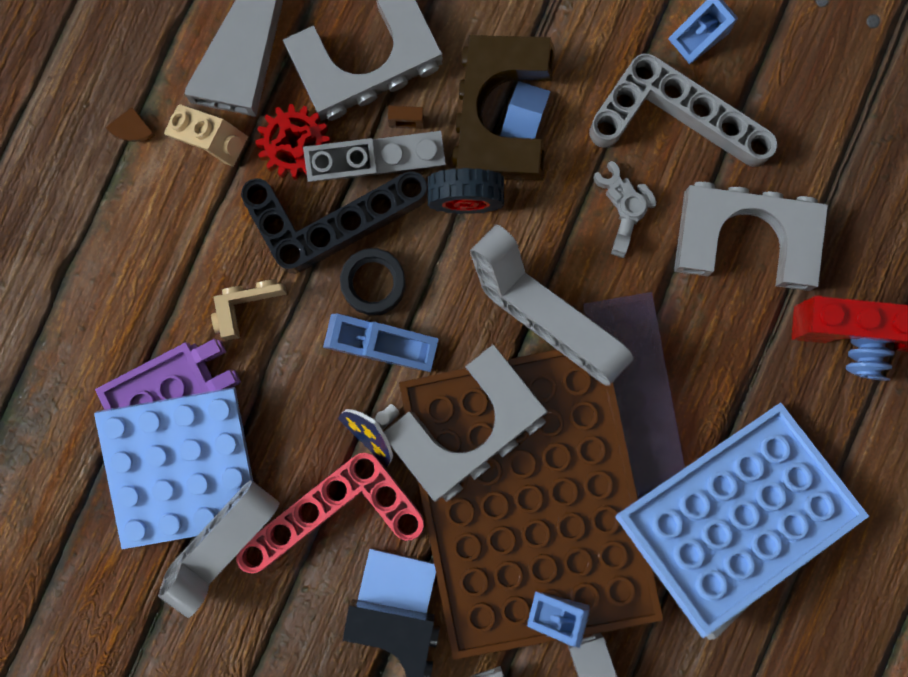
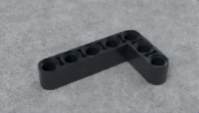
(332, 223)

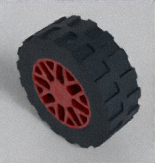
(466, 191)

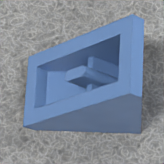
(703, 29)
(525, 111)
(558, 618)

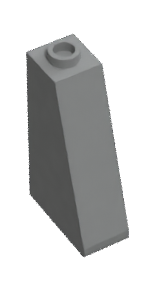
(237, 59)

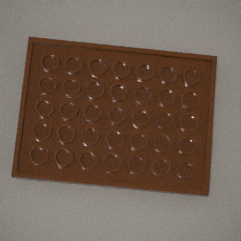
(537, 514)

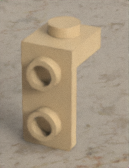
(207, 133)
(225, 319)

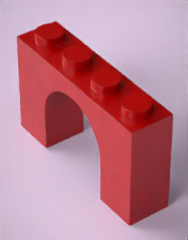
(832, 319)

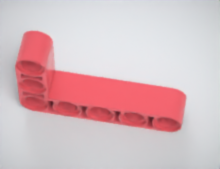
(328, 506)

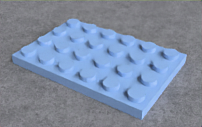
(741, 519)

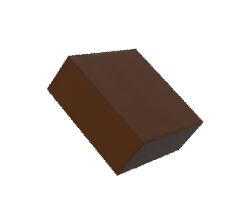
(405, 117)

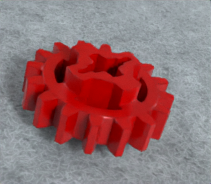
(281, 145)

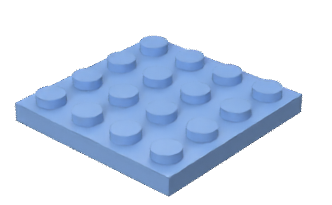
(172, 464)

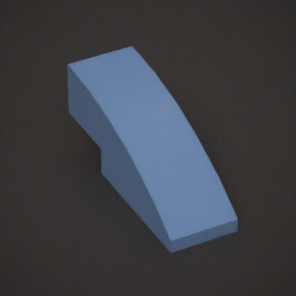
(380, 342)

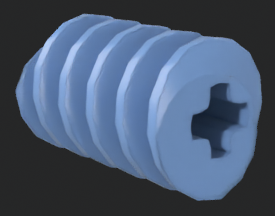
(869, 359)

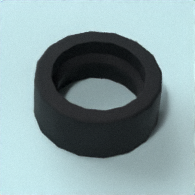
(368, 256)

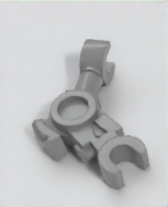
(629, 203)

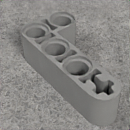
(190, 574)

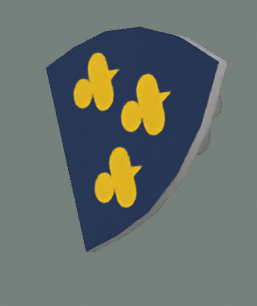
(370, 430)

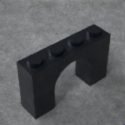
(396, 630)

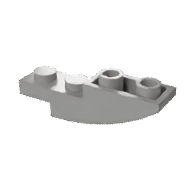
(374, 156)

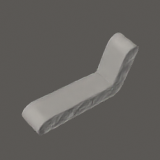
(681, 109)
(543, 312)

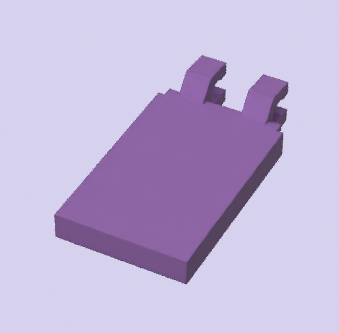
(168, 376)

